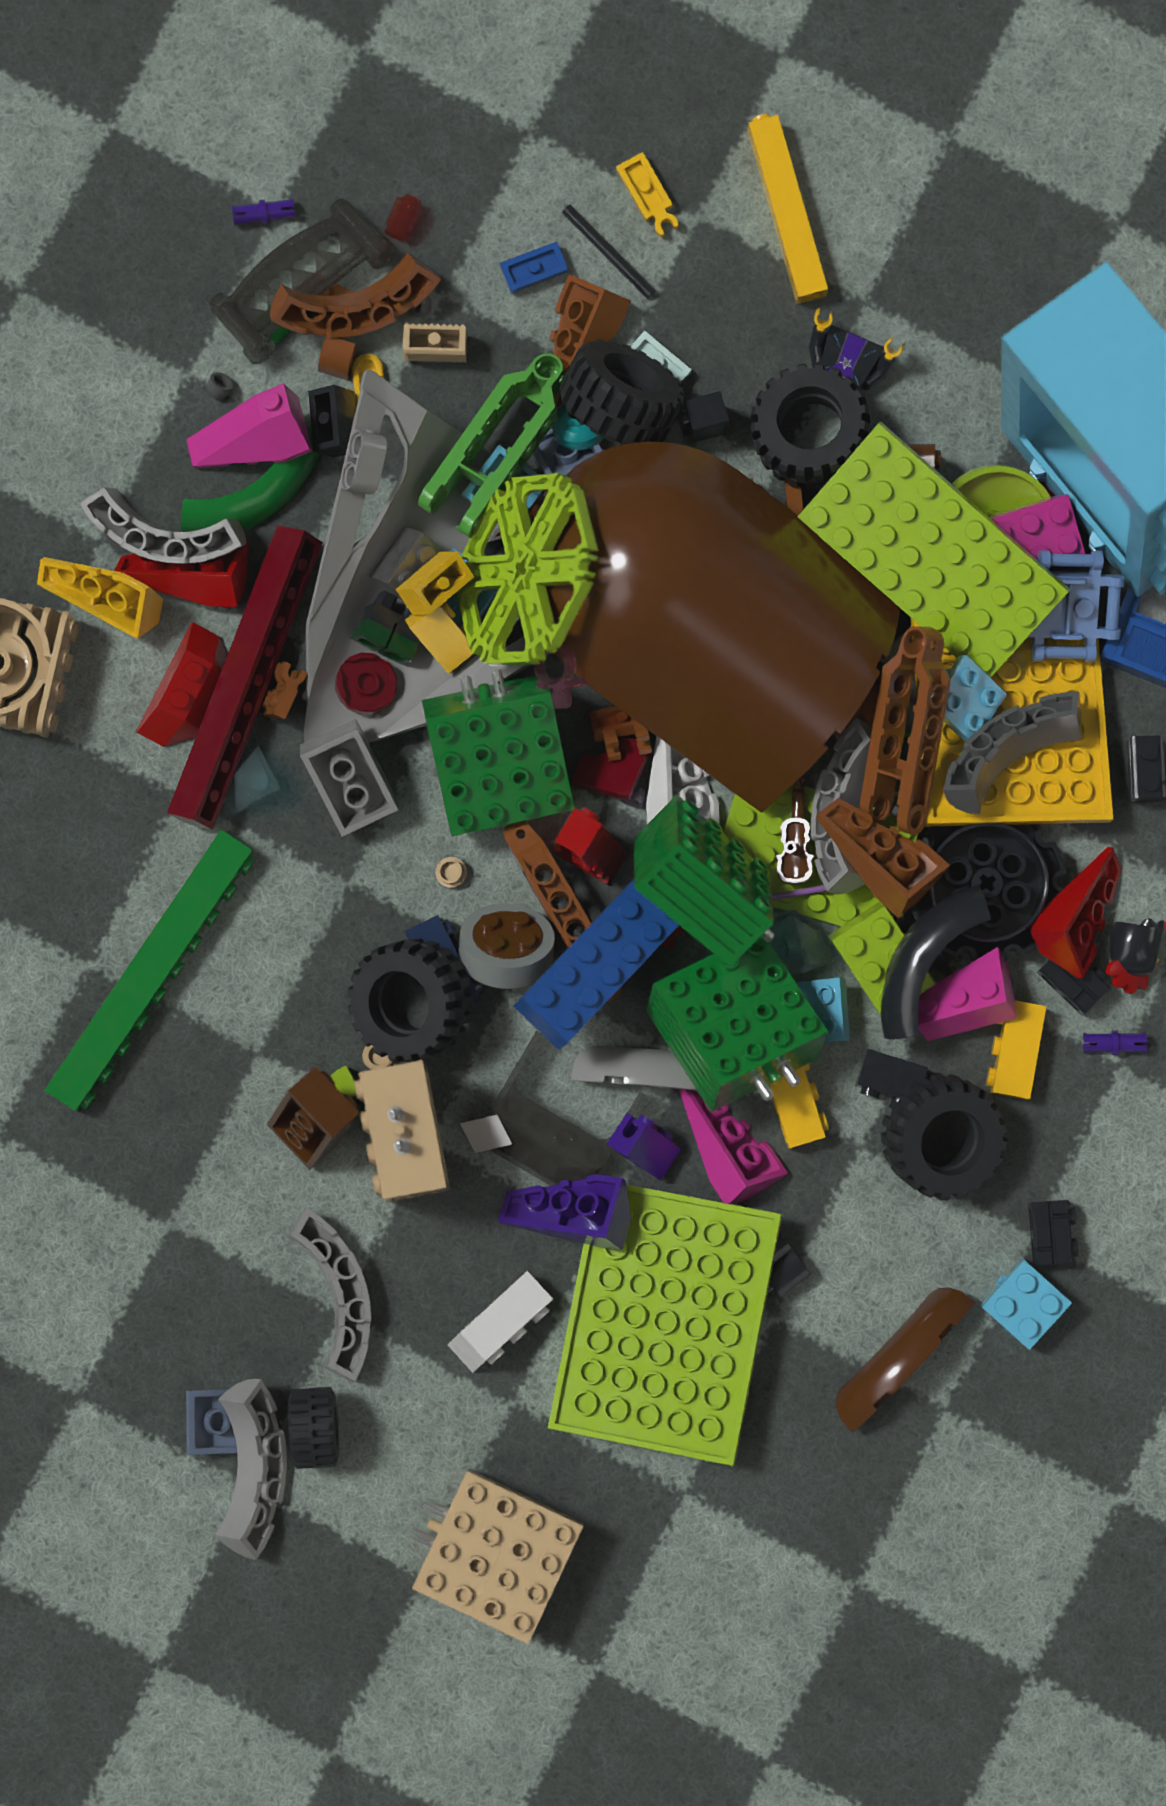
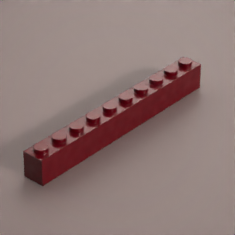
(244, 677)

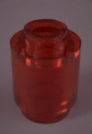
(404, 218)

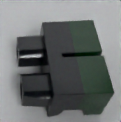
(387, 630)

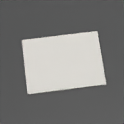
(486, 1133)

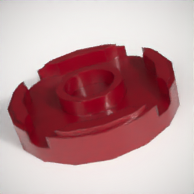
(365, 683)

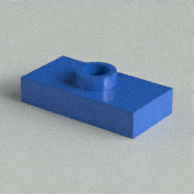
(533, 267)

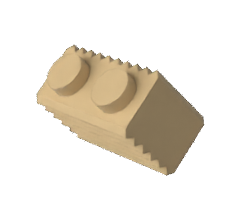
(434, 343)

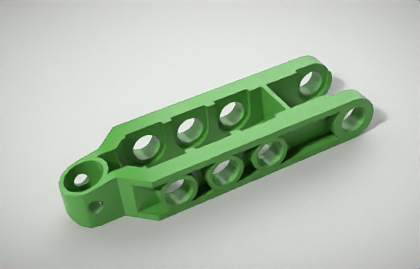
(537, 383)

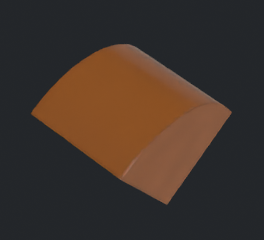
(337, 357)

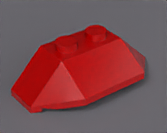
(184, 689)

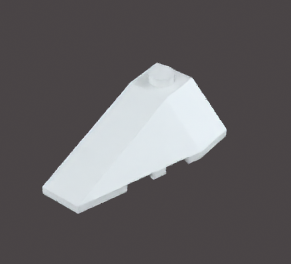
(678, 775)

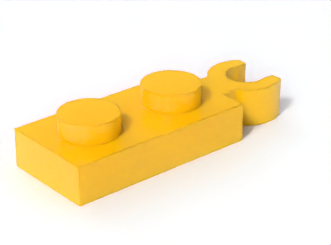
(647, 192)

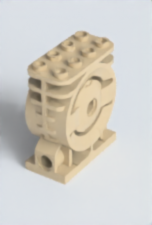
(51, 637)

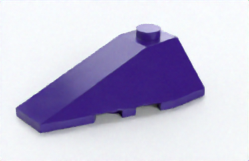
(581, 1210)

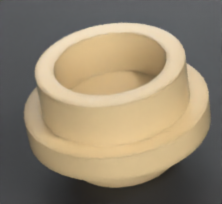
(451, 872)

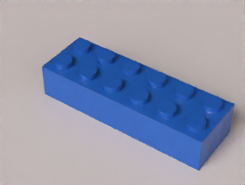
(595, 966)

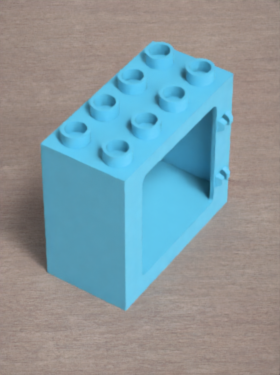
(1091, 417)

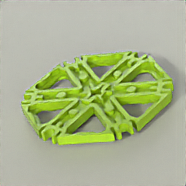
(529, 549)

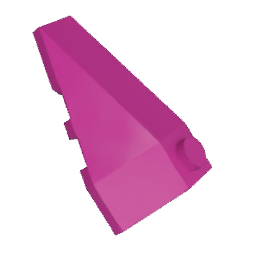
(256, 431)
(730, 1154)

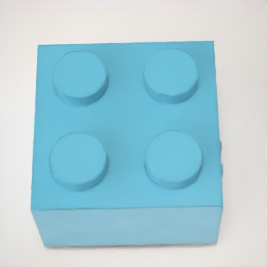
(1025, 1303)

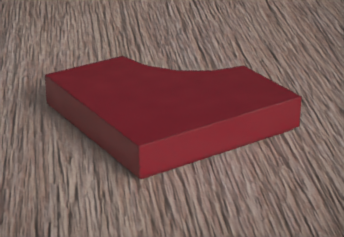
(614, 777)

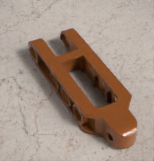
(884, 765)
(534, 857)

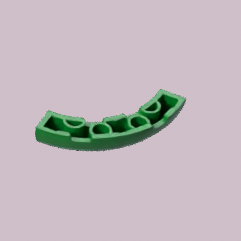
(255, 501)

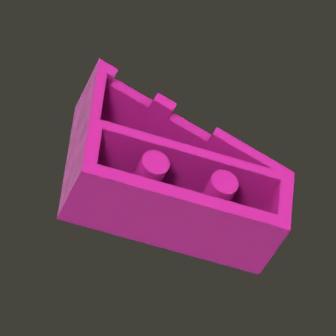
(968, 998)

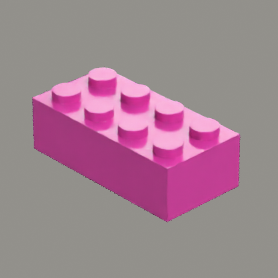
(1043, 526)

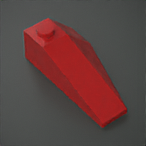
(207, 582)
(1074, 916)

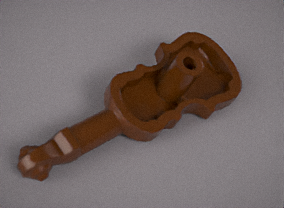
(795, 862)

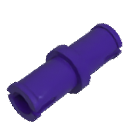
(263, 211)
(1115, 1042)

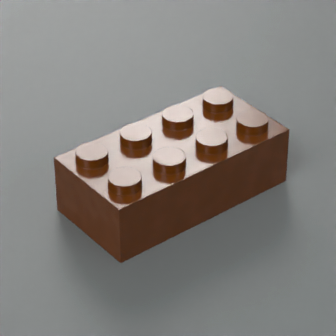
(313, 1117)

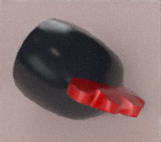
(1134, 953)

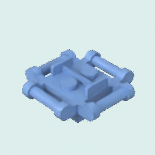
(1077, 612)

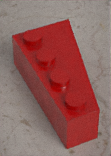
(589, 846)

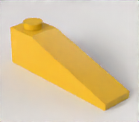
(104, 594)

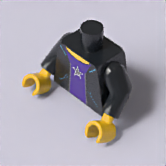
(850, 353)

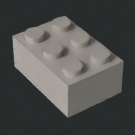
(348, 777)

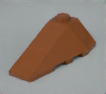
(586, 316)
(888, 863)

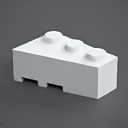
(501, 1322)

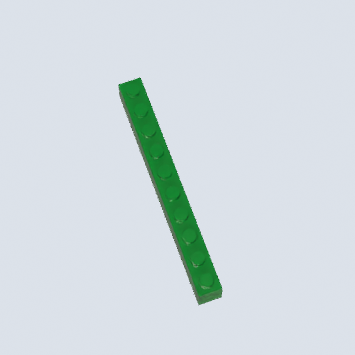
(150, 971)

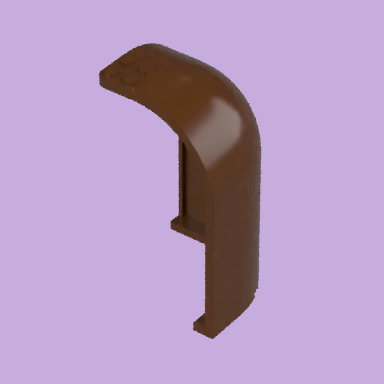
(718, 616)

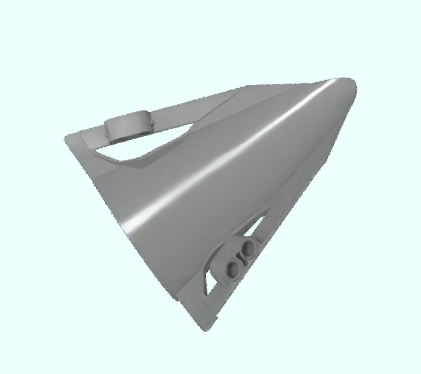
(345, 567)

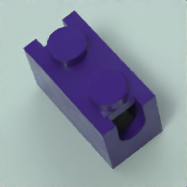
(643, 1145)

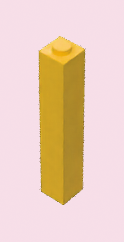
(787, 208)

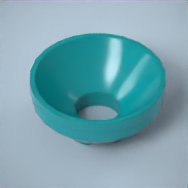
(571, 433)

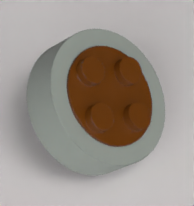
(506, 945)

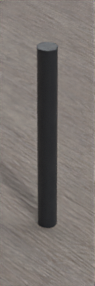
(608, 251)

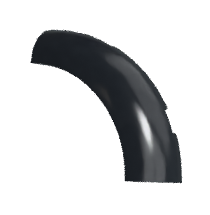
(918, 951)

